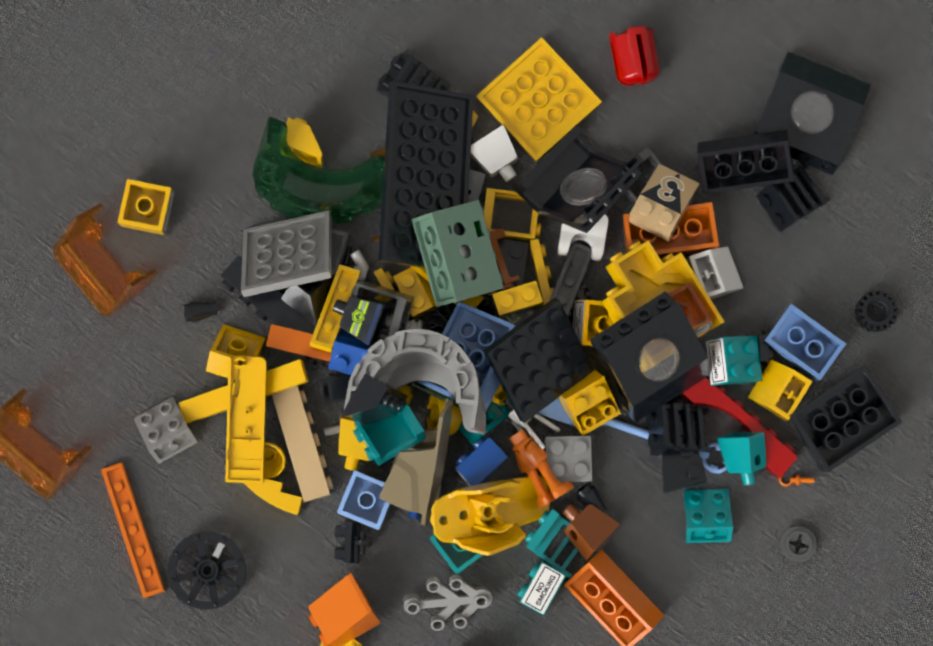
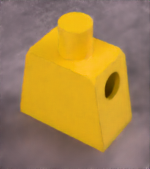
(349, 445)

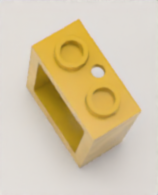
(491, 194)

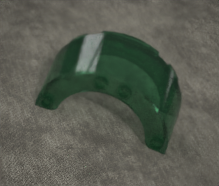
(303, 189)

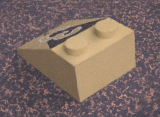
(663, 202)

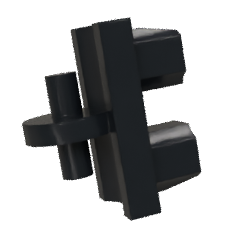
(354, 542)

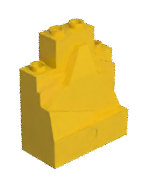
(643, 276)

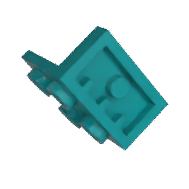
(708, 516)

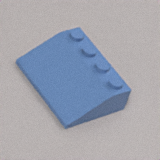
(474, 333)

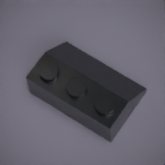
(374, 401)

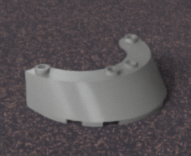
(429, 357)

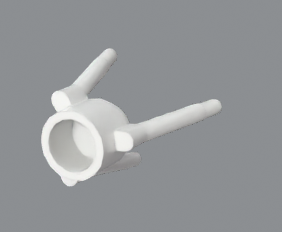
(519, 425)

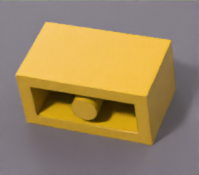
(517, 299)

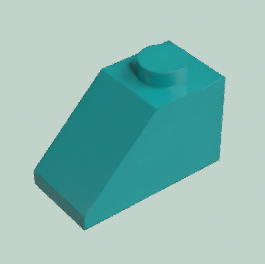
(494, 416)

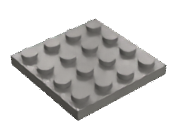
(287, 253)

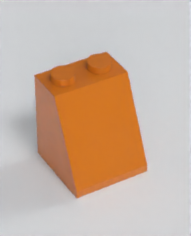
(342, 613)

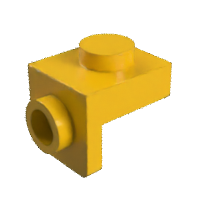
(385, 280)

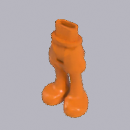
(529, 458)

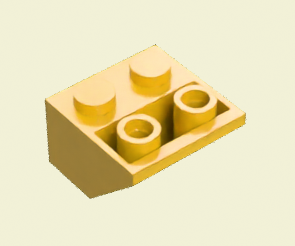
(780, 390)
(589, 403)

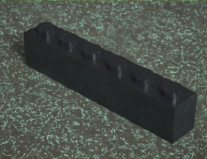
(269, 305)

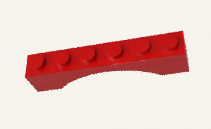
(778, 456)

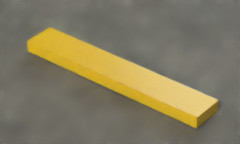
(216, 400)

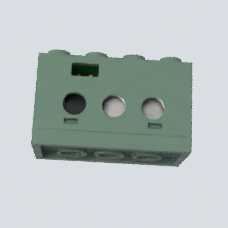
(457, 253)

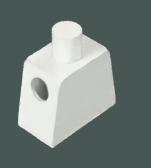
(495, 154)

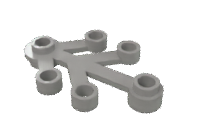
(450, 601)

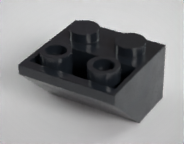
(308, 298)

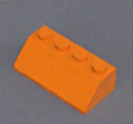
(693, 234)
(614, 600)

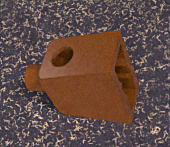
(588, 528)

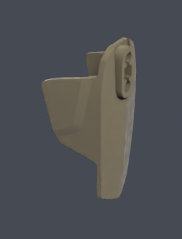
(418, 471)

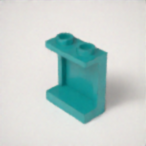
(389, 436)

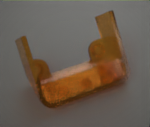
(94, 268)
(32, 455)

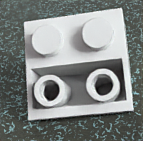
(716, 271)

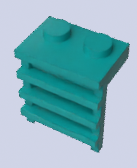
(539, 540)

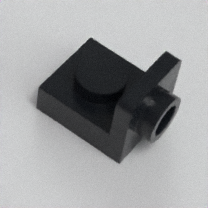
(765, 350)

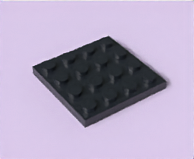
(538, 360)

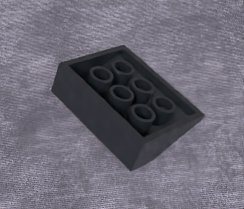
(844, 419)

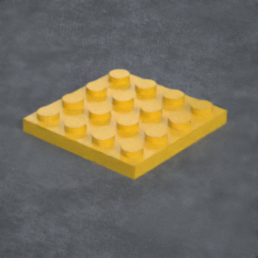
(538, 99)

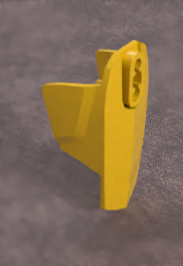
(488, 515)

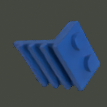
(347, 352)

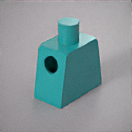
(744, 454)

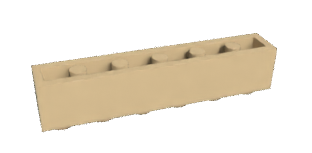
(302, 444)

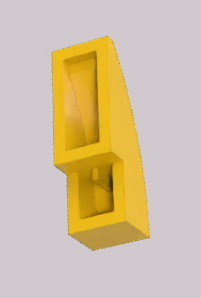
(272, 493)

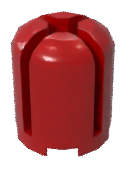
(635, 56)

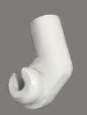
(360, 264)

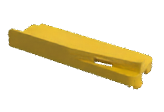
(246, 419)

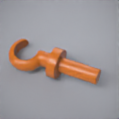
(797, 480)

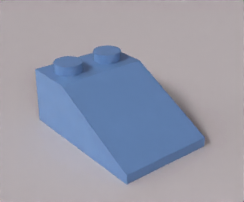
(804, 343)

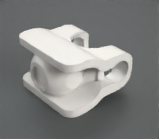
(595, 238)

